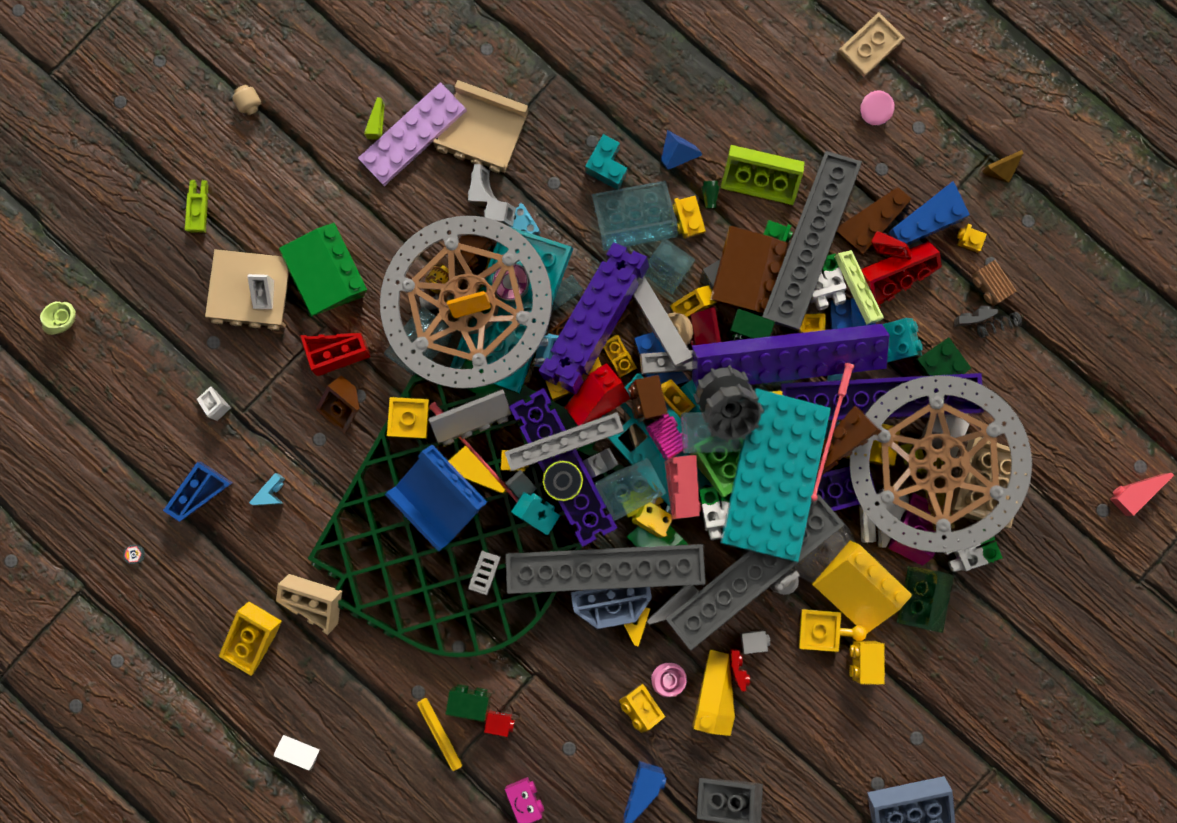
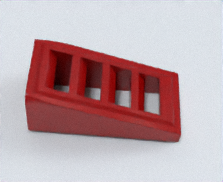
(890, 246)

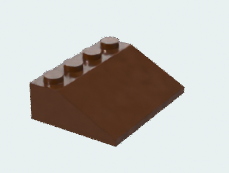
(748, 270)

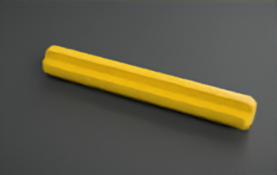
(439, 734)

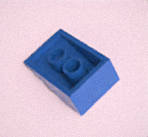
(645, 788)

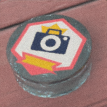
(133, 554)

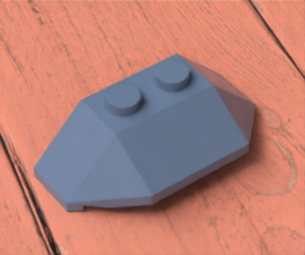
(611, 606)

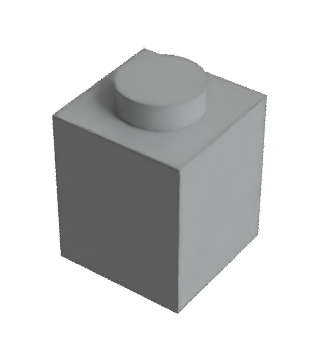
(754, 641)

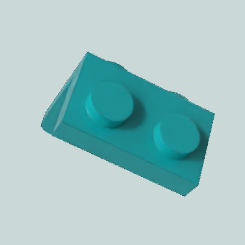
(903, 339)

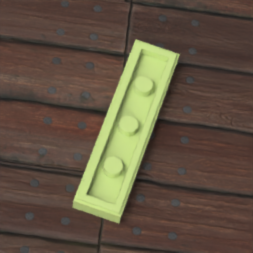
(859, 287)

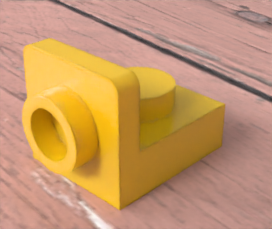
(971, 238)

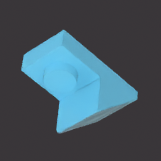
(265, 495)

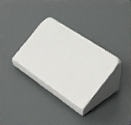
(868, 528)
(296, 752)

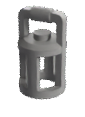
(787, 583)

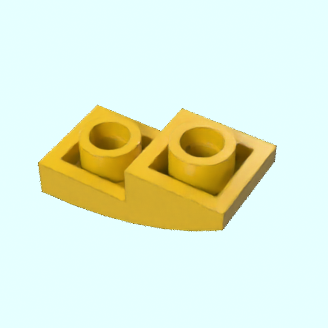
(619, 356)

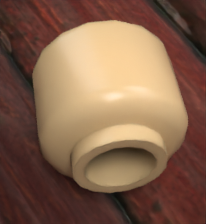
(246, 99)

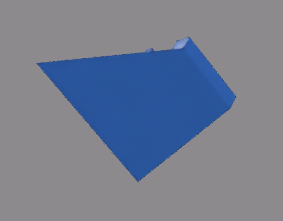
(678, 151)

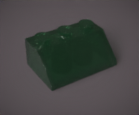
(929, 599)

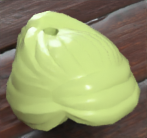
(57, 317)

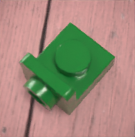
(778, 231)

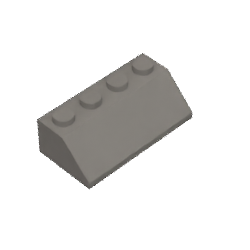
(470, 417)

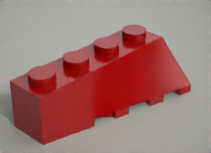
(899, 273)

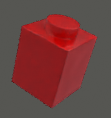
(499, 723)

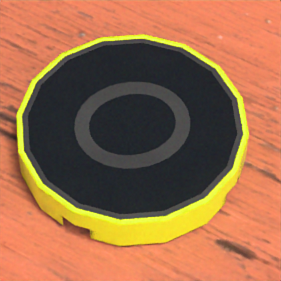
(562, 480)

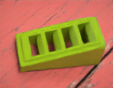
(374, 127)

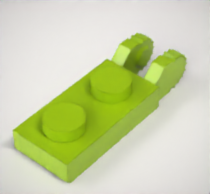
(196, 208)

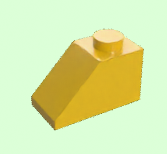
(694, 301)

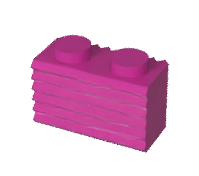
(666, 436)

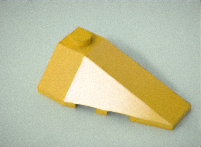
(715, 702)

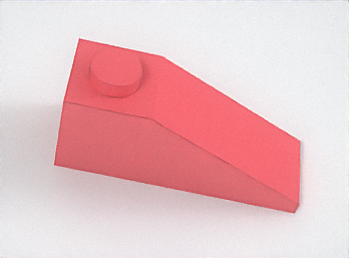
(1135, 495)

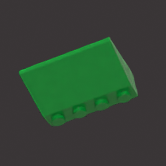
(323, 269)

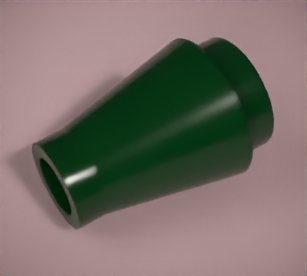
(710, 193)

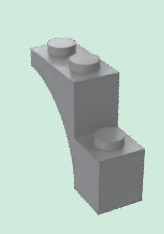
(482, 196)

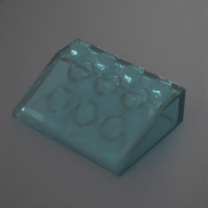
(635, 215)

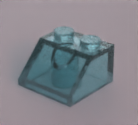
(669, 266)

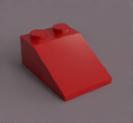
(597, 396)

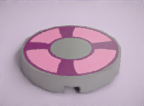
(505, 288)

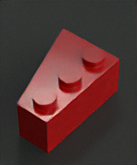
(334, 351)

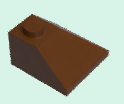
(339, 403)

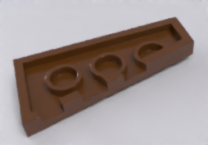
(862, 227)
(848, 435)

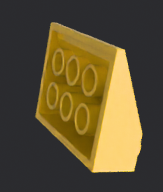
(861, 587)

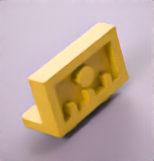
(689, 217)
(641, 709)

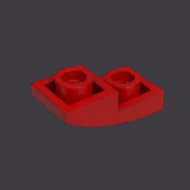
(740, 675)

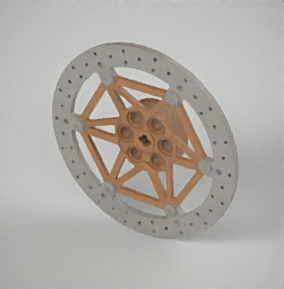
(452, 287)
(992, 489)

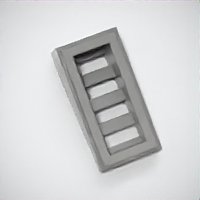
(484, 590)

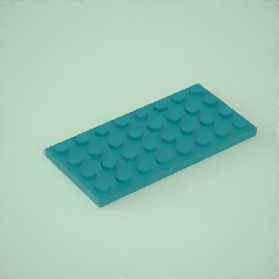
(555, 259)
(776, 477)

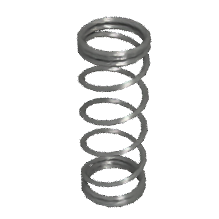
(1018, 323)

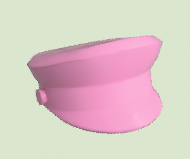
(877, 107)
(669, 679)

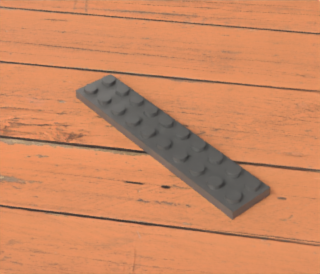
(812, 241)
(605, 568)
(747, 580)

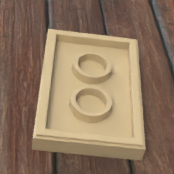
(871, 44)

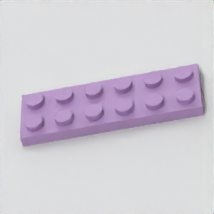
(412, 134)

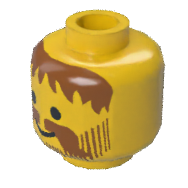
(438, 275)

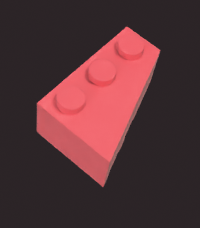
(683, 486)

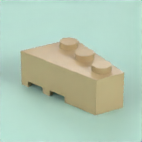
(311, 600)

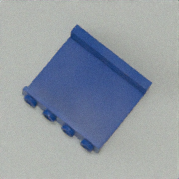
(436, 498)

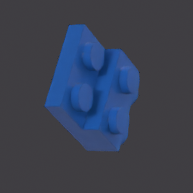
(846, 315)

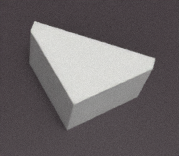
(261, 291)
(213, 404)

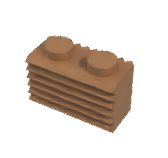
(993, 283)

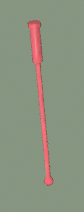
(842, 392)
(436, 410)

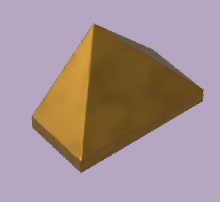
(1005, 167)

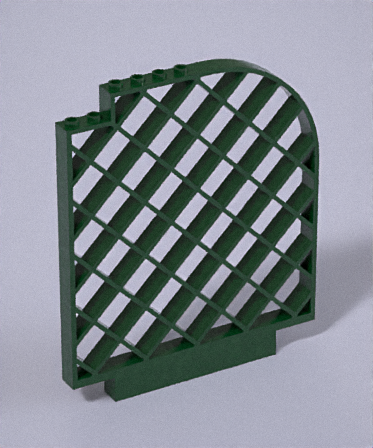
(357, 611)

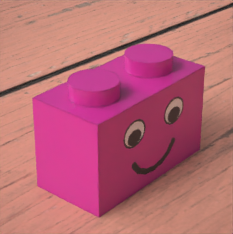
(524, 802)

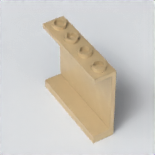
(486, 130)
(230, 293)

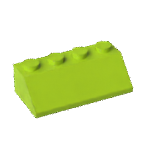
(762, 175)

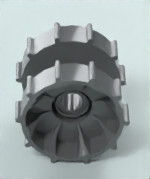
(728, 403)

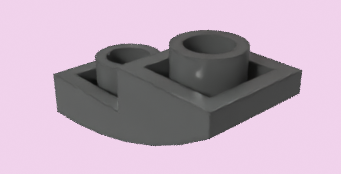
(979, 315)

